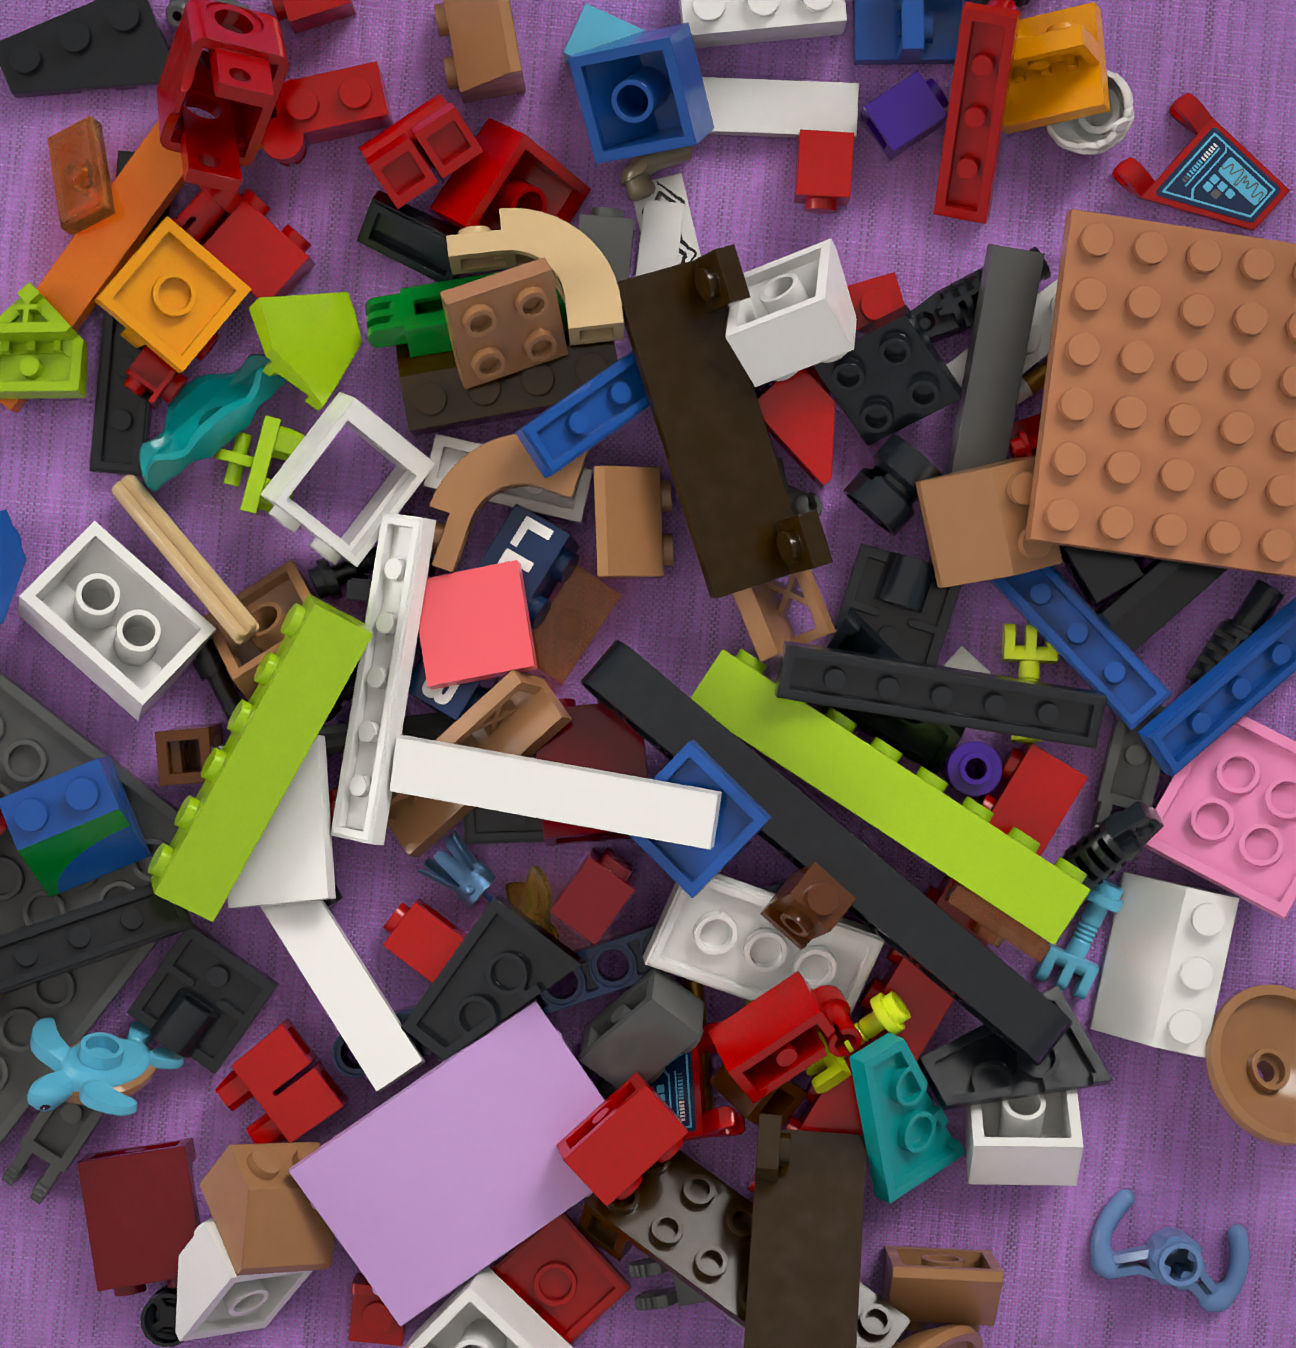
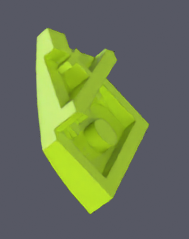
(308, 340)
(40, 351)

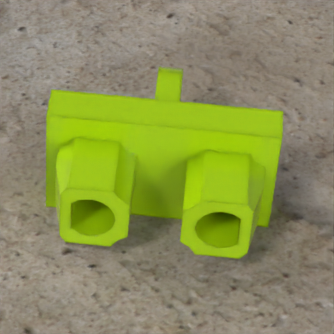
(274, 442)

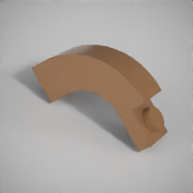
(480, 477)

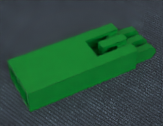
(418, 318)

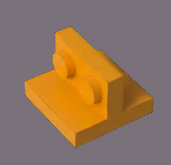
(1058, 69)
(172, 295)

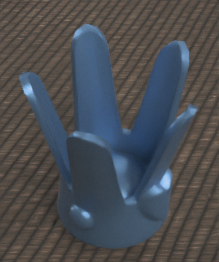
(462, 875)

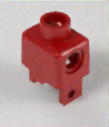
(232, 82)

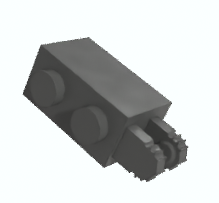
(641, 1032)

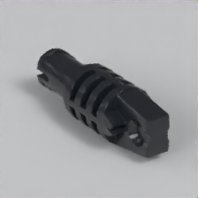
(954, 306)
(1230, 633)
(1114, 842)

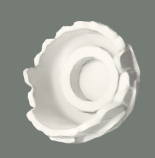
(1100, 131)

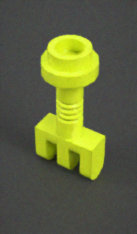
(1029, 659)
(888, 1013)

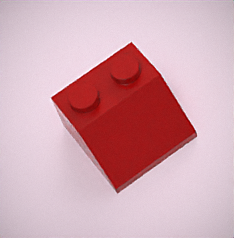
(508, 175)

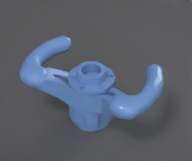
(1170, 1257)

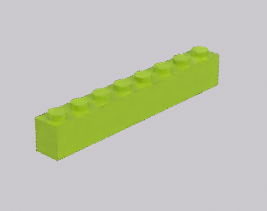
(893, 798)

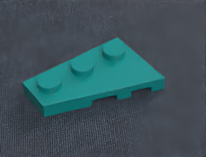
(898, 1119)

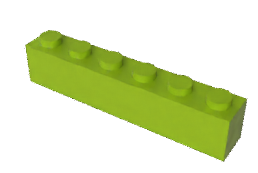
(259, 757)

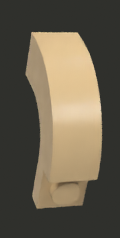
(576, 263)

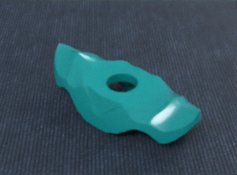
(206, 418)

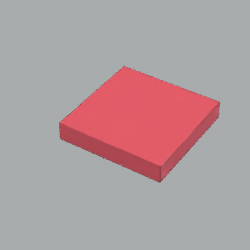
(476, 625)

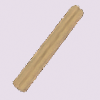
(185, 559)

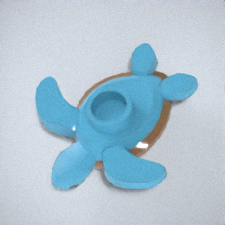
(97, 1070)

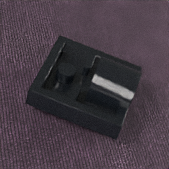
(890, 377)
(900, 602)
(202, 999)

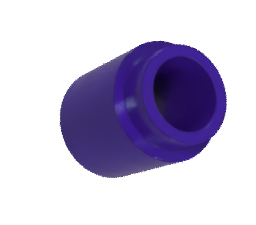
(955, 772)

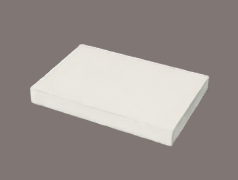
(296, 848)

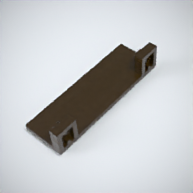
(715, 426)
(704, 1238)
(805, 1238)

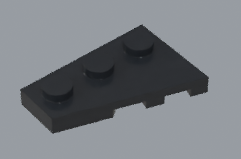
(87, 49)

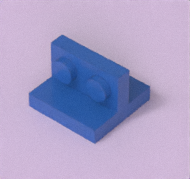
(905, 31)
(737, 823)

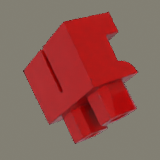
(421, 140)
(269, 1066)

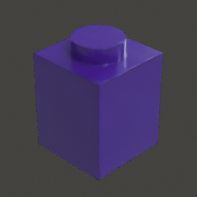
(905, 114)

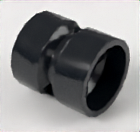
(890, 487)

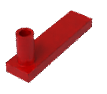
(977, 110)

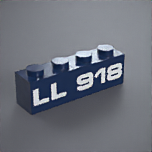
(545, 558)

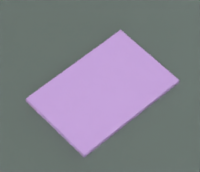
(455, 1163)

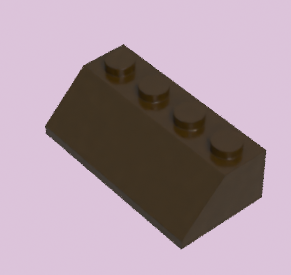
(439, 402)

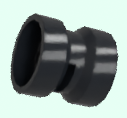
(159, 1318)

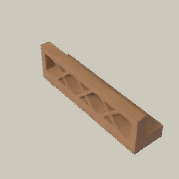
(767, 614)
(511, 719)

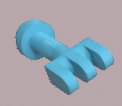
(1072, 959)

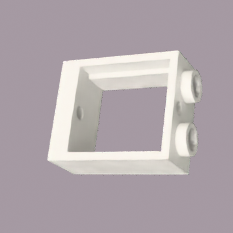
(393, 494)

